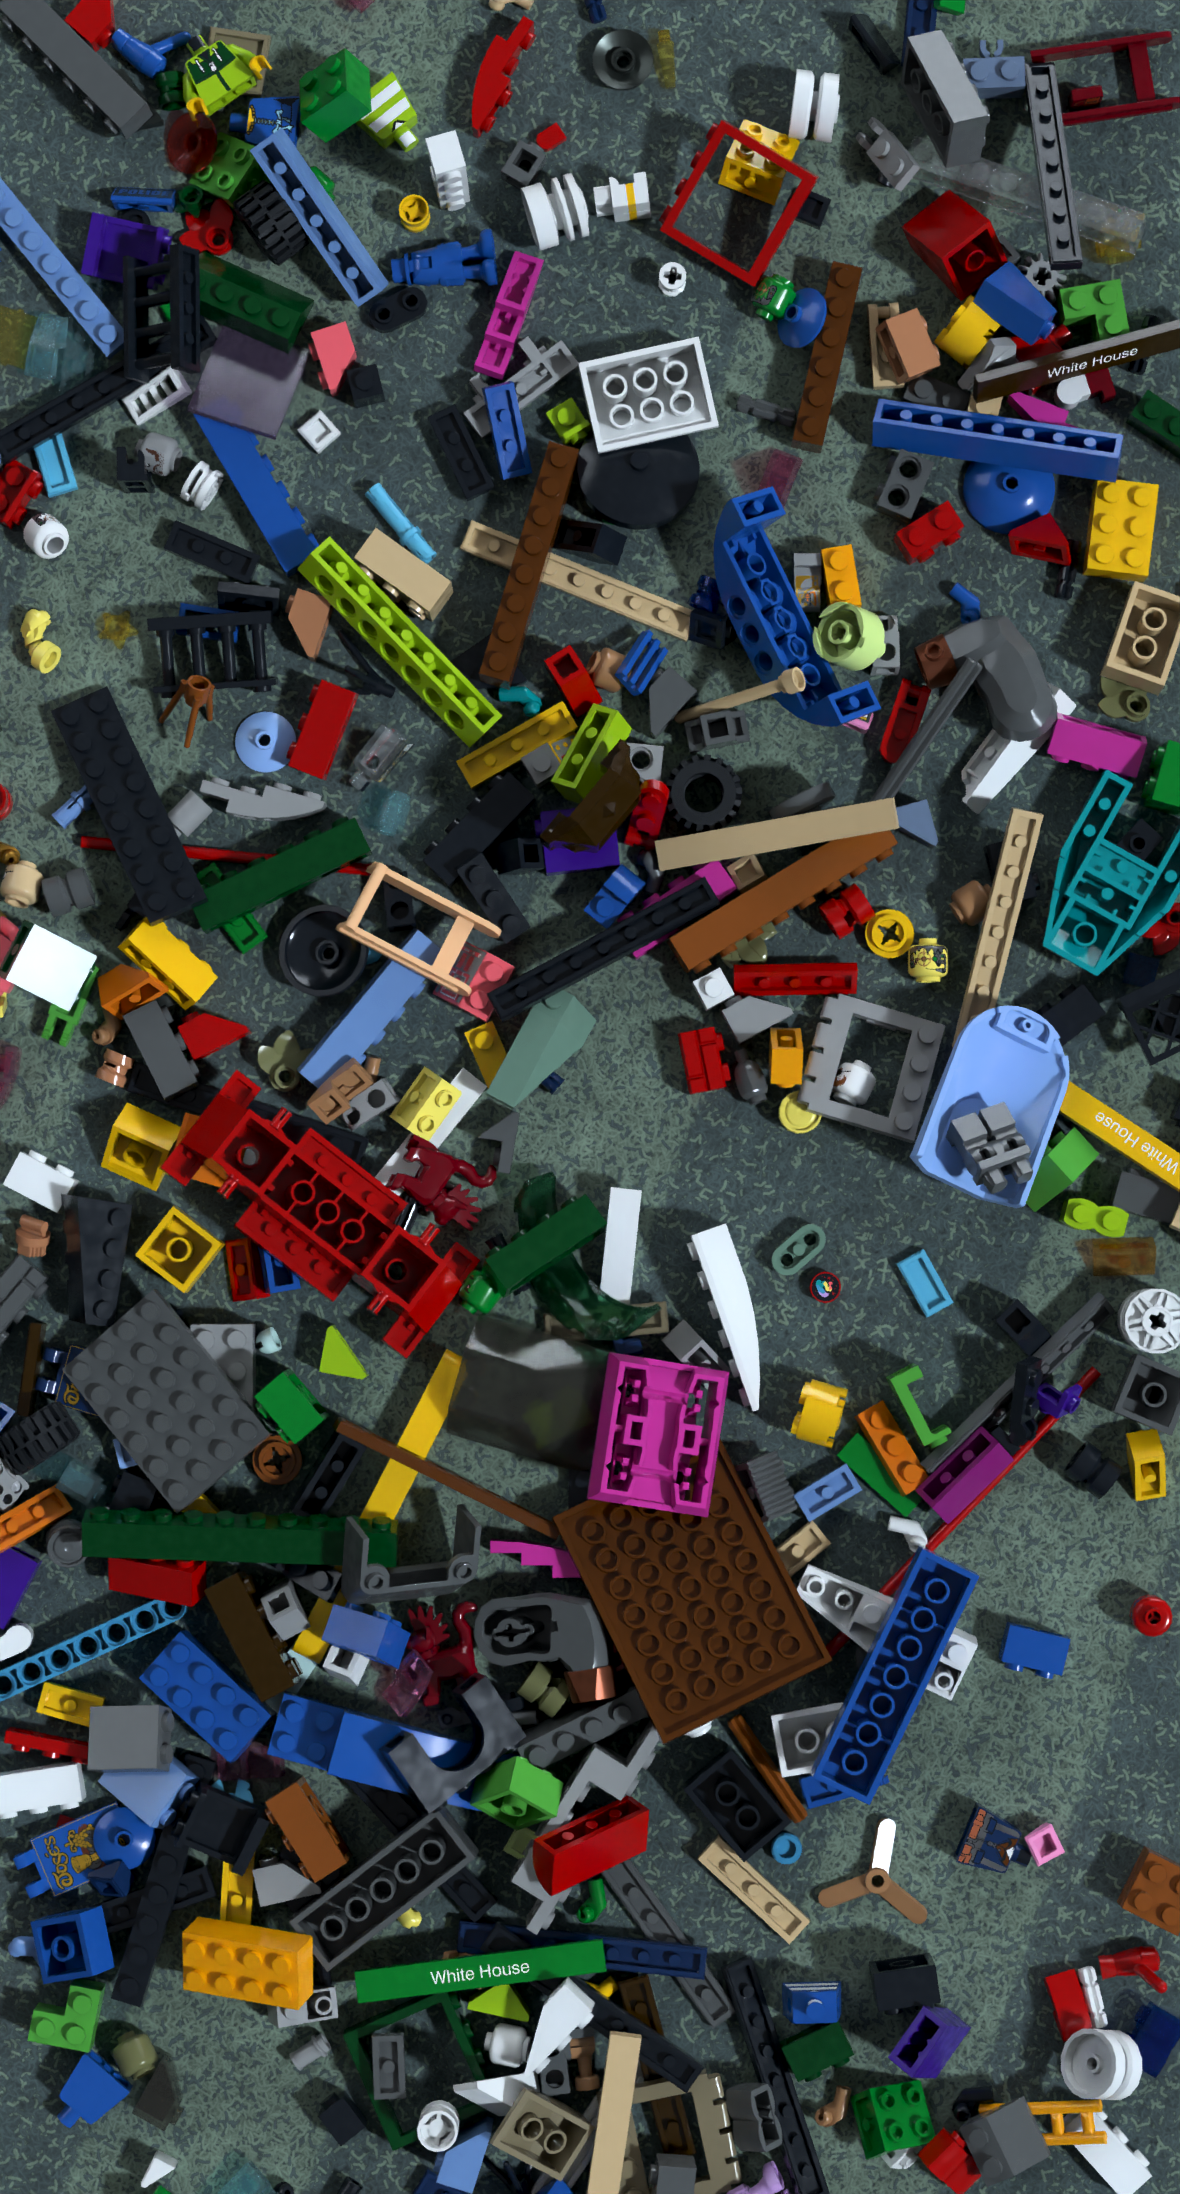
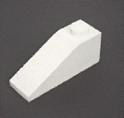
(497, 2093)

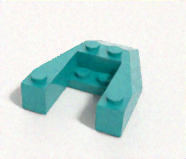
(1101, 891)

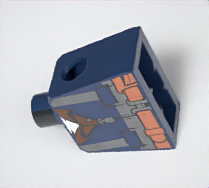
(990, 1842)

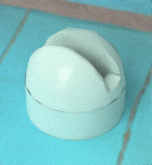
(269, 1340)

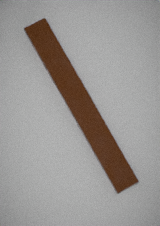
(446, 1477)

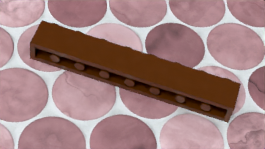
(529, 565)

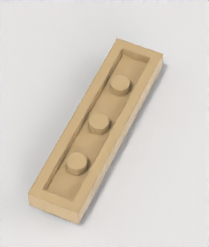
(754, 1889)

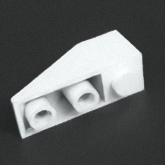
(560, 2015)

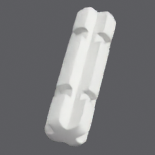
(1092, 1997)

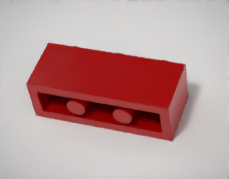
(322, 729)
(159, 1579)

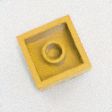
(180, 1249)

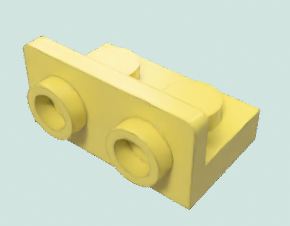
(426, 1104)

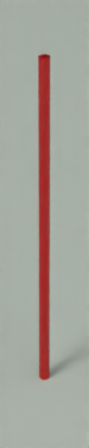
(945, 1529)

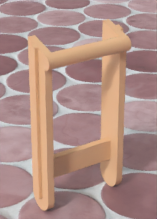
(452, 945)

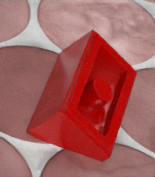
(245, 1270)

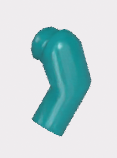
(523, 695)

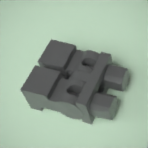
(991, 1147)

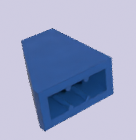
(1016, 304)

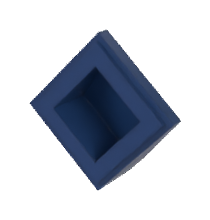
(112, 1879)

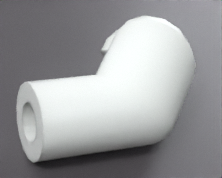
(911, 1530)

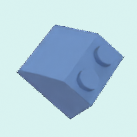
(461, 2162)

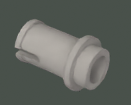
(310, 2051)

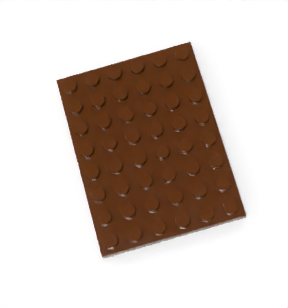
(693, 1601)

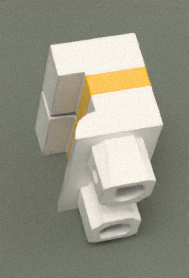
(624, 200)

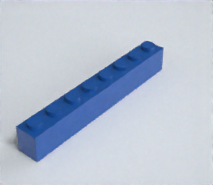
(997, 440)

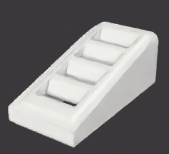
(162, 404)

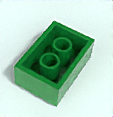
(290, 1407)

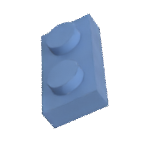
(827, 1492)

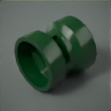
(171, 90)

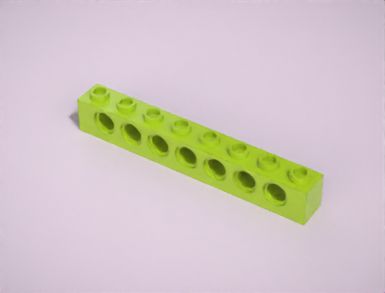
(399, 641)

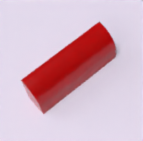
(590, 1844)

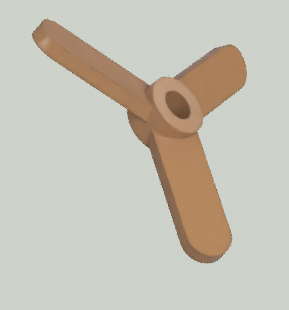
(887, 1889)

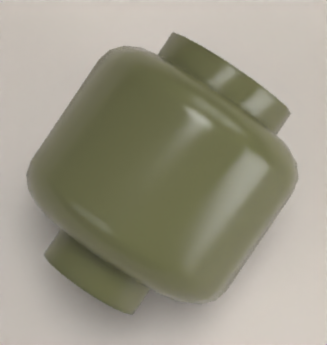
(135, 2055)

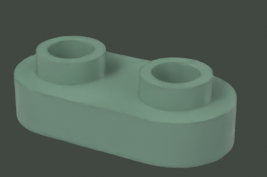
(798, 1249)

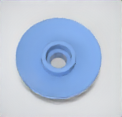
(269, 757)

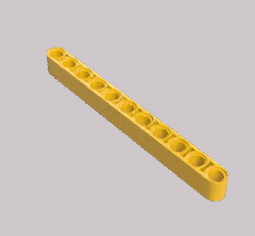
(392, 1485)

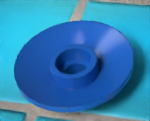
(803, 318)
(118, 1822)

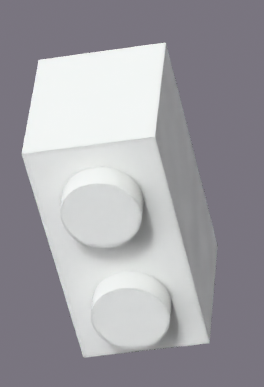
(41, 1181)

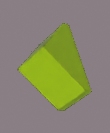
(339, 1357)
(500, 2001)

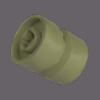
(545, 1689)

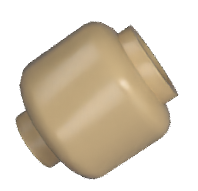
(21, 884)

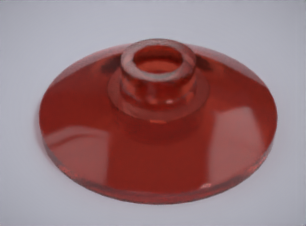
(192, 143)

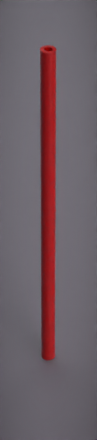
(216, 854)

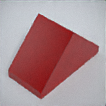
(1041, 541)

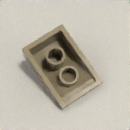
(543, 2133)

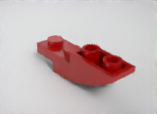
(492, 85)

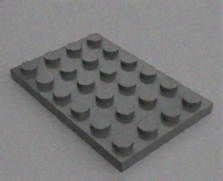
(167, 1401)

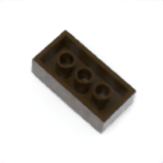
(252, 1635)

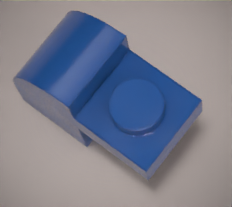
(614, 896)

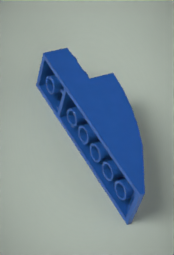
(348, 1743)

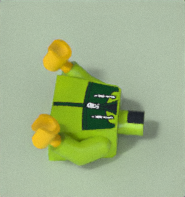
(218, 75)

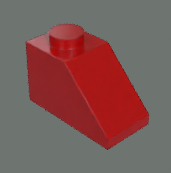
(93, 22)
(209, 1033)

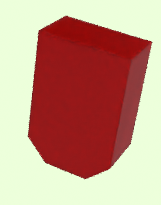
(550, 137)

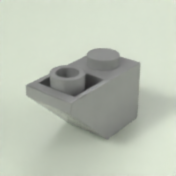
(285, 1609)
(319, 2007)

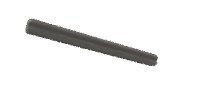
(928, 730)

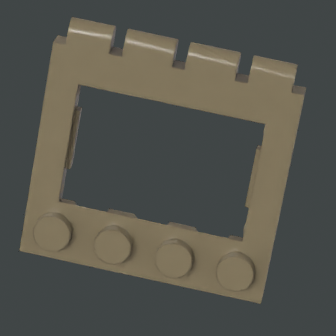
(716, 2143)

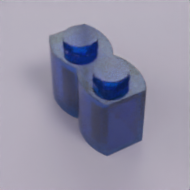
(1155, 2036)

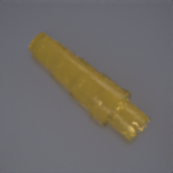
(666, 54)

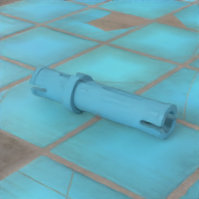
(408, 534)

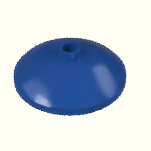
(1005, 508)

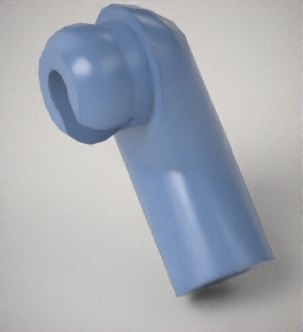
(23, 1947)

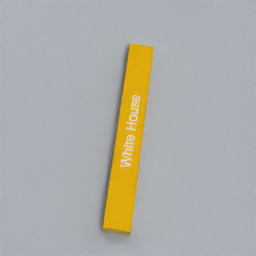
(1122, 1135)

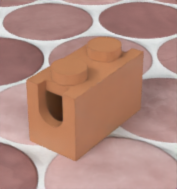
(908, 346)

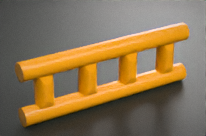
(1056, 2110)

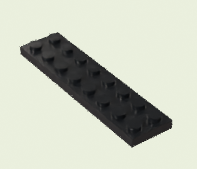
(129, 806)

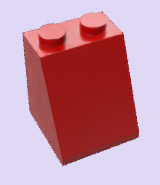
(955, 243)

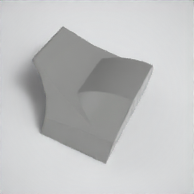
(994, 355)

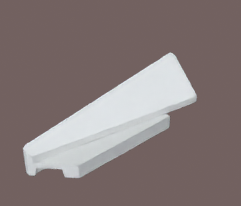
(1001, 759)

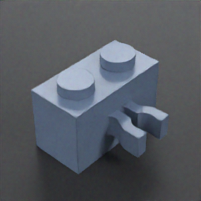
(996, 75)

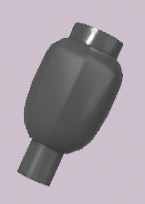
(750, 1078)

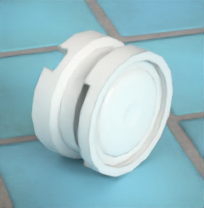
(201, 485)

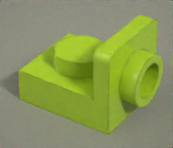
(569, 422)

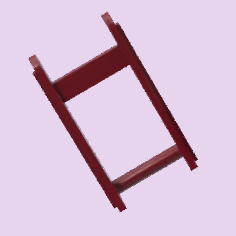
(1140, 70)

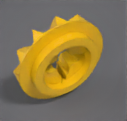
(886, 919)

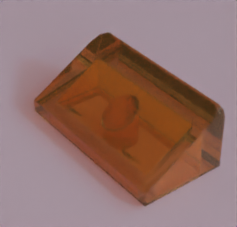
(1123, 1256)

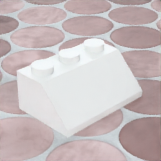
(801, 1736)

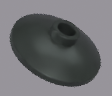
(623, 45)

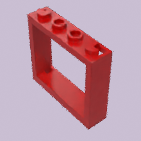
(783, 225)

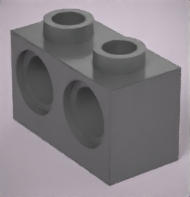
(908, 488)

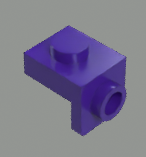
(1058, 1403)

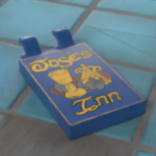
(65, 1854)

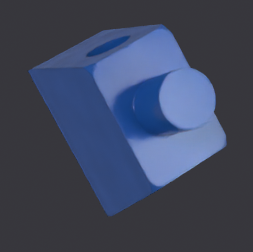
(91, 2090)

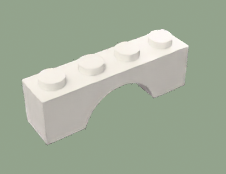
(448, 170)

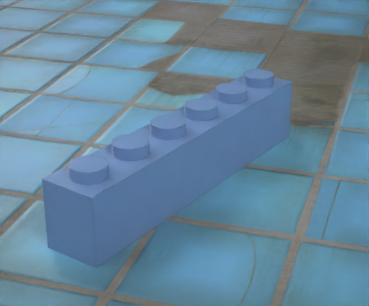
(319, 217)
(370, 1012)

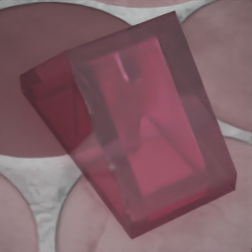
(781, 474)

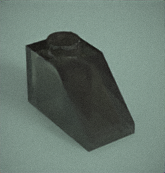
(161, 2096)

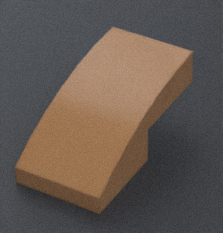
(334, 1094)

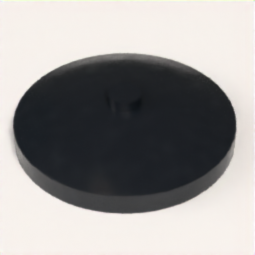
(639, 483)

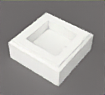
(319, 432)

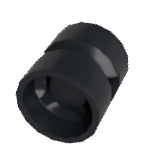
(1093, 1470)

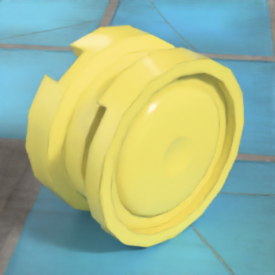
(794, 1115)

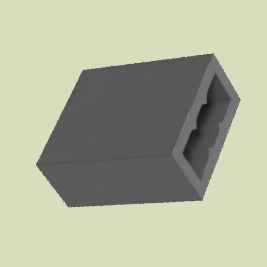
(130, 1739)

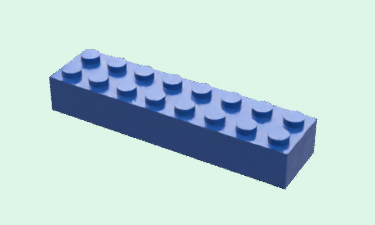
(894, 1675)

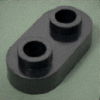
(399, 311)

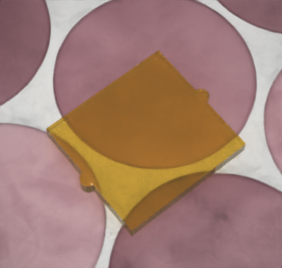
(15, 336)

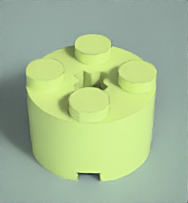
(849, 636)

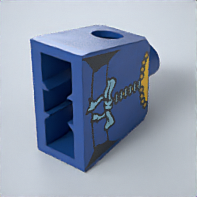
(266, 117)

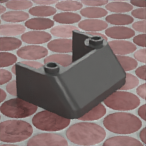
(376, 1584)

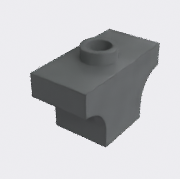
(716, 730)

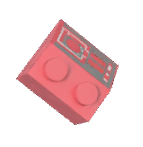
(482, 974)

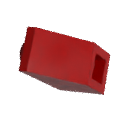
(572, 680)

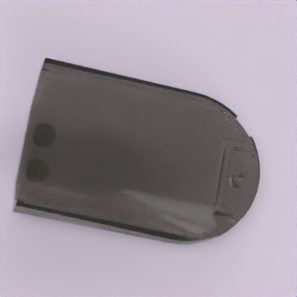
(530, 1393)

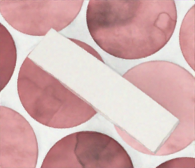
(620, 1243)

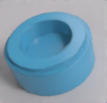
(786, 1848)

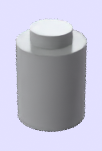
(189, 814)

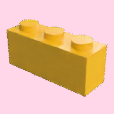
(170, 961)

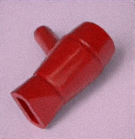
(1135, 1961)

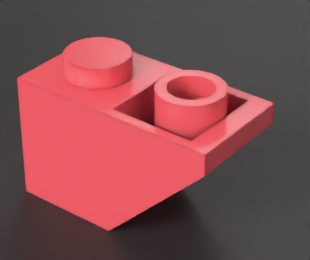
(336, 354)

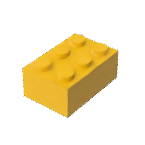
(1120, 530)

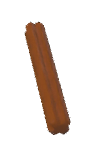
(767, 1768)

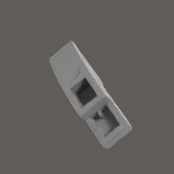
(274, 805)

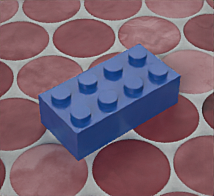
(208, 1696)

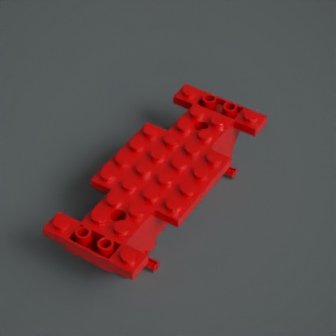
(321, 1213)

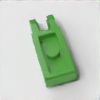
(73, 1015)

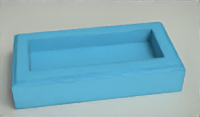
(56, 467)
(924, 1283)

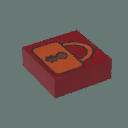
(1085, 97)

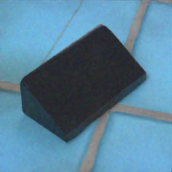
(873, 43)

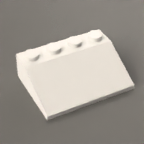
(648, 395)

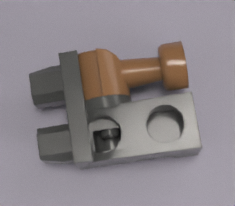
(555, 2075)

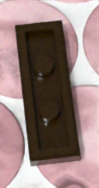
(31, 1368)

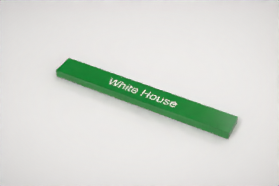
(480, 1970)

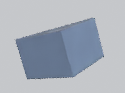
(917, 823)

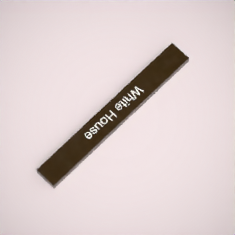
(1076, 361)

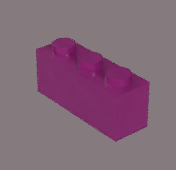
(964, 1474)

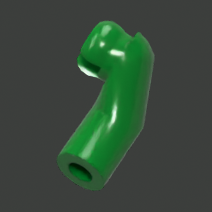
(595, 1903)

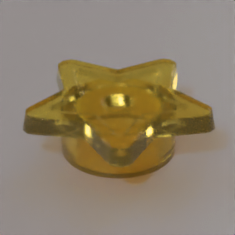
(112, 622)

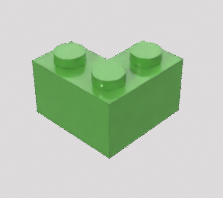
(1096, 304)
(1060, 1166)
(73, 2025)

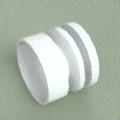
(555, 211)
(1135, 1321)

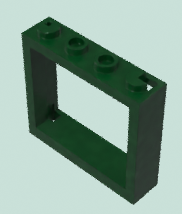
(364, 2064)

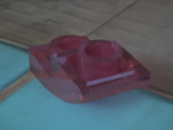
(10, 1066)

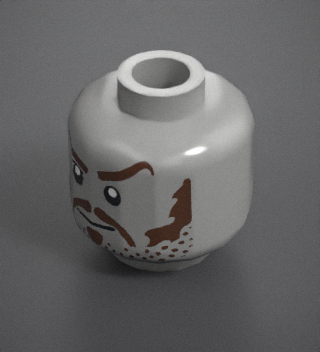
(160, 453)

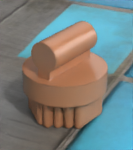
(32, 1236)

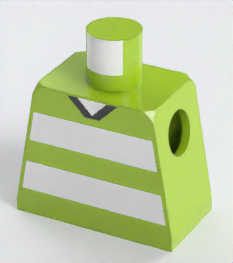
(390, 115)

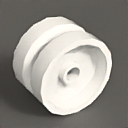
(814, 106)
(1101, 2064)

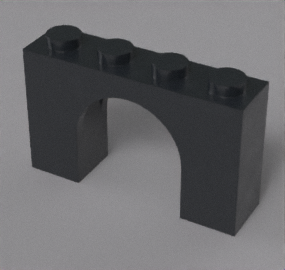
(493, 1735)

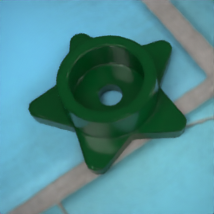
(190, 193)

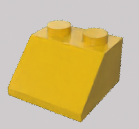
(140, 1146)

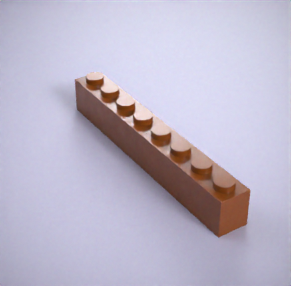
(776, 896)

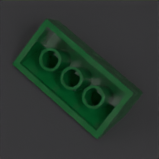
(251, 303)

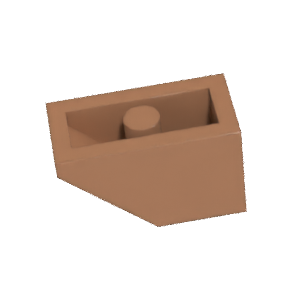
(310, 619)

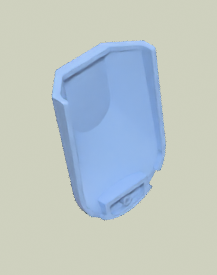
(997, 1058)

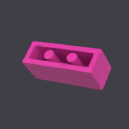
(1096, 746)

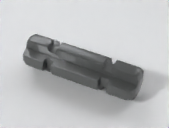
(765, 410)

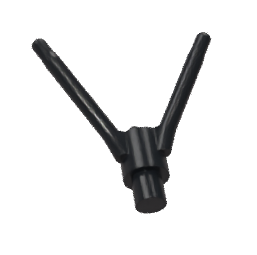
(372, 681)
(515, 2183)

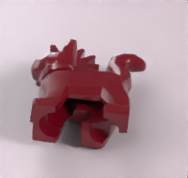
(432, 1177)
(446, 1663)

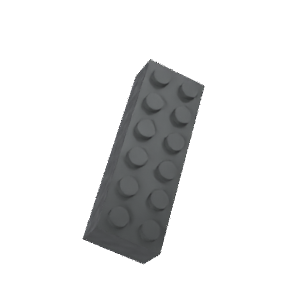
(384, 1886)

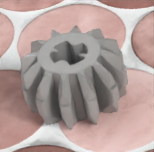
(1040, 267)

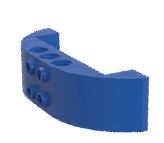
(771, 617)

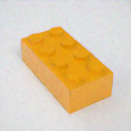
(247, 1962)

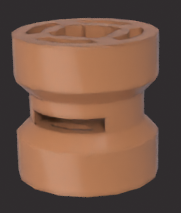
(114, 1068)

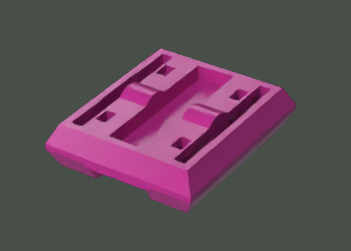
(657, 1434)

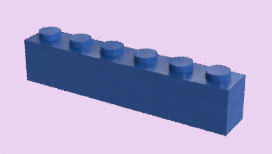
(260, 492)

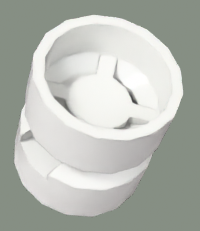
(438, 2126)

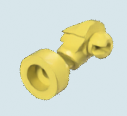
(43, 654)

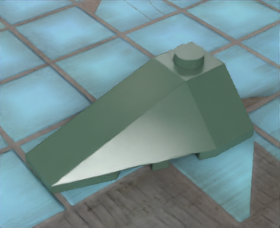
(545, 1041)

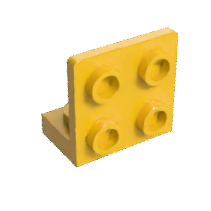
(751, 172)

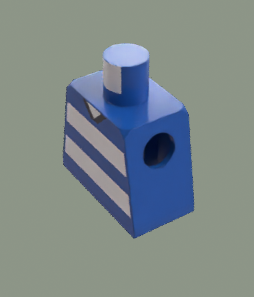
(812, 2002)

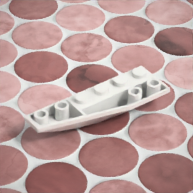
(731, 1304)
(860, 1612)

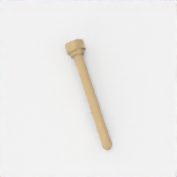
(789, 682)

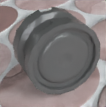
(65, 1543)

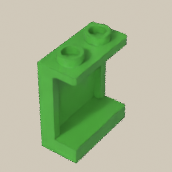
(898, 1384)

